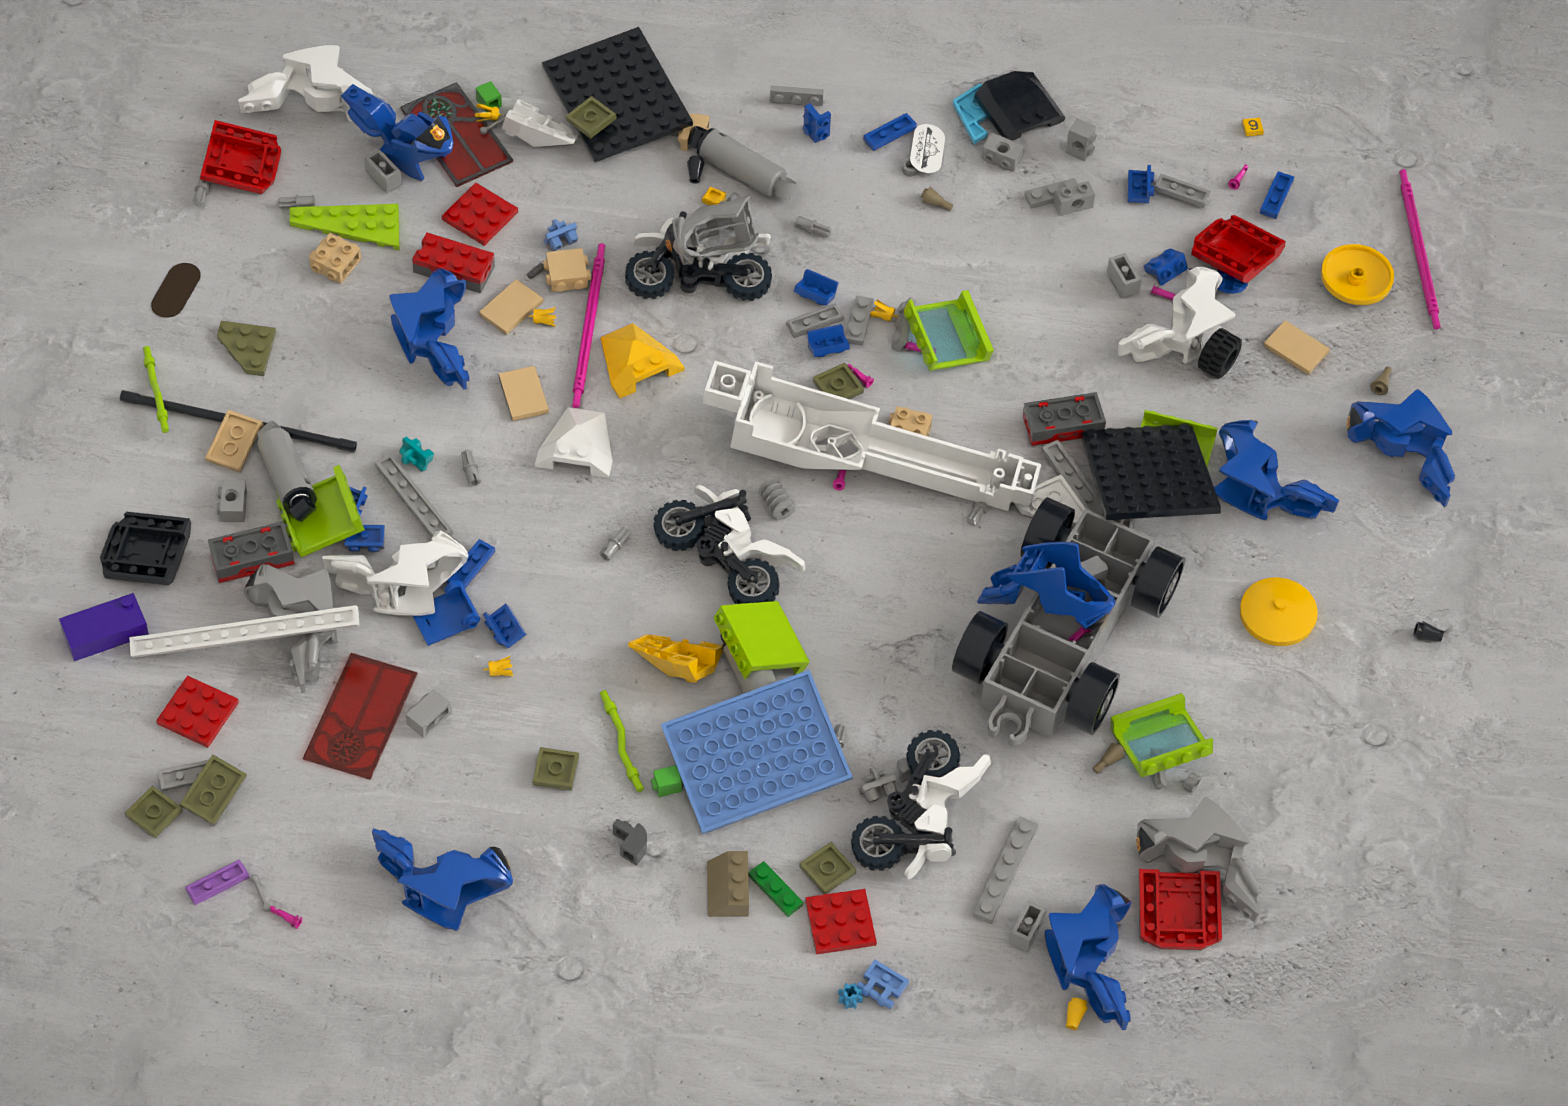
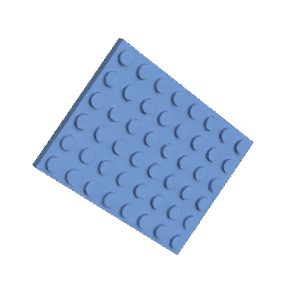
(756, 751)

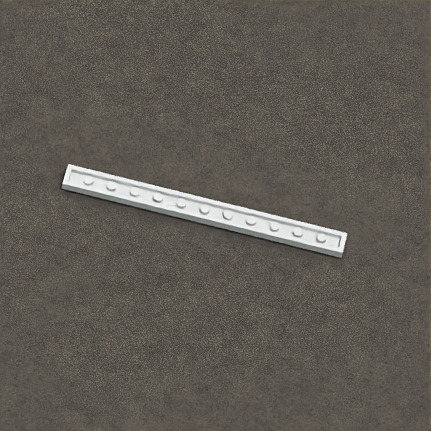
(244, 631)

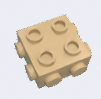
(335, 258)
(566, 270)
(911, 420)

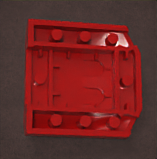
(241, 158)
(1237, 247)
(1180, 909)

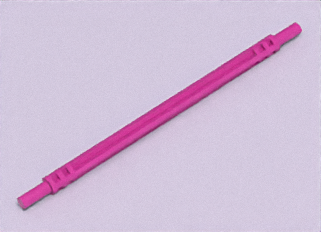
(1419, 248)
(588, 327)

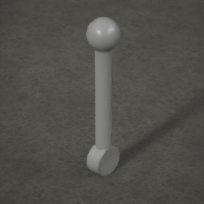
(483, 130)
(266, 906)

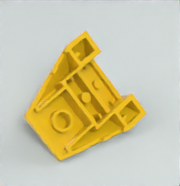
(634, 357)
(680, 657)

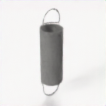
(535, 271)

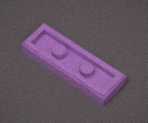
(217, 882)

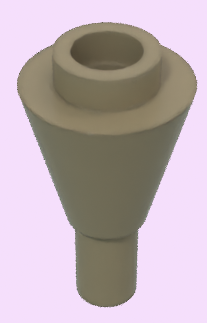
(931, 197)
(1381, 384)
(1113, 754)

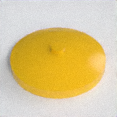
(1357, 274)
(1278, 611)

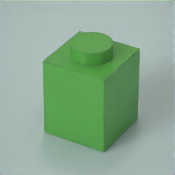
(488, 95)
(666, 781)

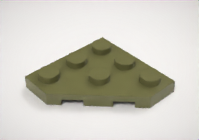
(247, 345)

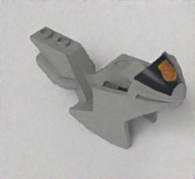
(702, 225)
(292, 596)
(1204, 841)

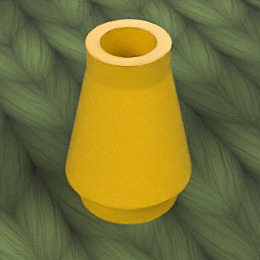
(1075, 1012)

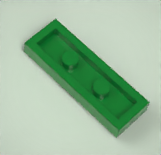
(775, 889)

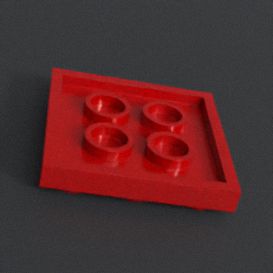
(480, 214)
(197, 711)
(840, 921)

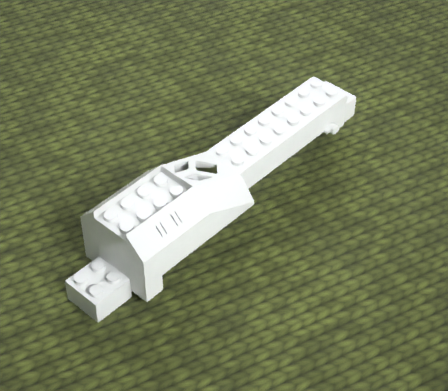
(879, 446)

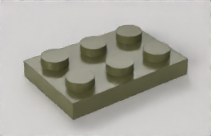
(213, 790)

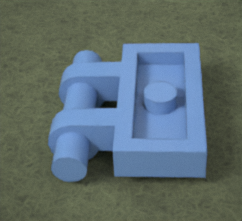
(885, 979)

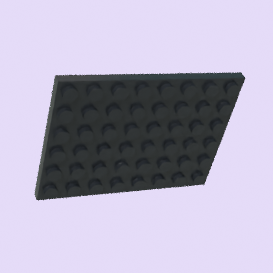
(626, 80)
(1149, 472)

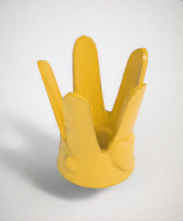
(492, 114)
(883, 311)
(543, 316)
(496, 667)

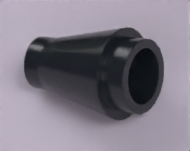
(695, 168)
(1425, 631)

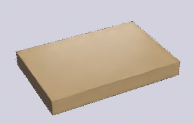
(511, 307)
(1296, 347)
(523, 393)
(234, 441)

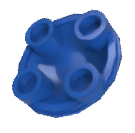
(1230, 284)

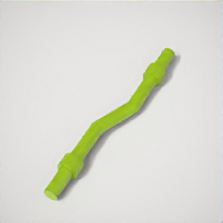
(149, 363)
(632, 772)

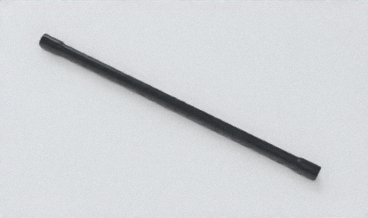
(136, 398)

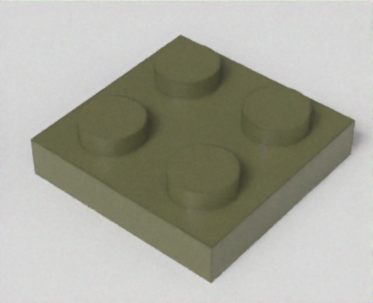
(591, 117)
(839, 382)
(555, 768)
(153, 812)
(827, 868)

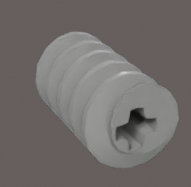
(776, 498)

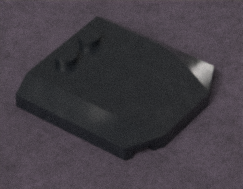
(1017, 104)
(145, 548)

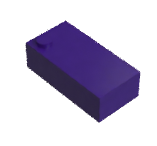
(103, 626)

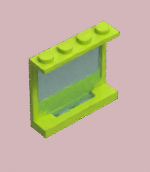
(949, 332)
(1160, 736)

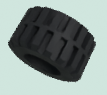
(1219, 353)

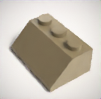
(728, 885)

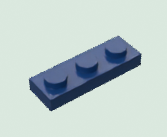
(890, 131)
(1277, 195)
(477, 558)

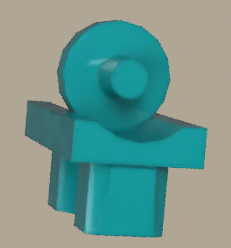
(412, 453)

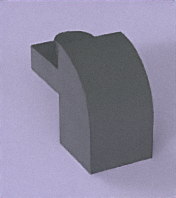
(634, 840)

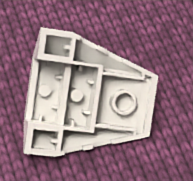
(536, 128)
(580, 440)

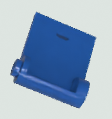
(452, 615)

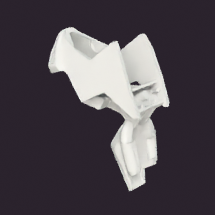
(320, 87)
(1194, 320)
(408, 570)

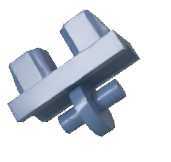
(558, 231)

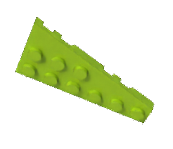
(355, 222)

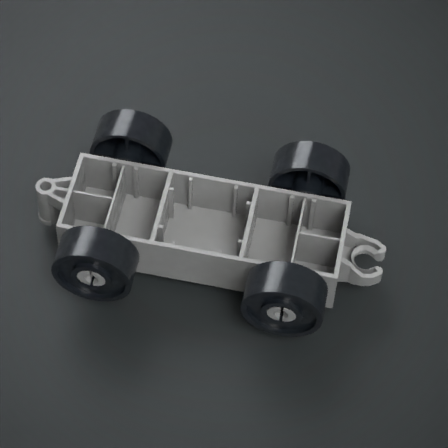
(1037, 670)

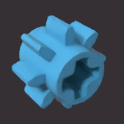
(845, 998)

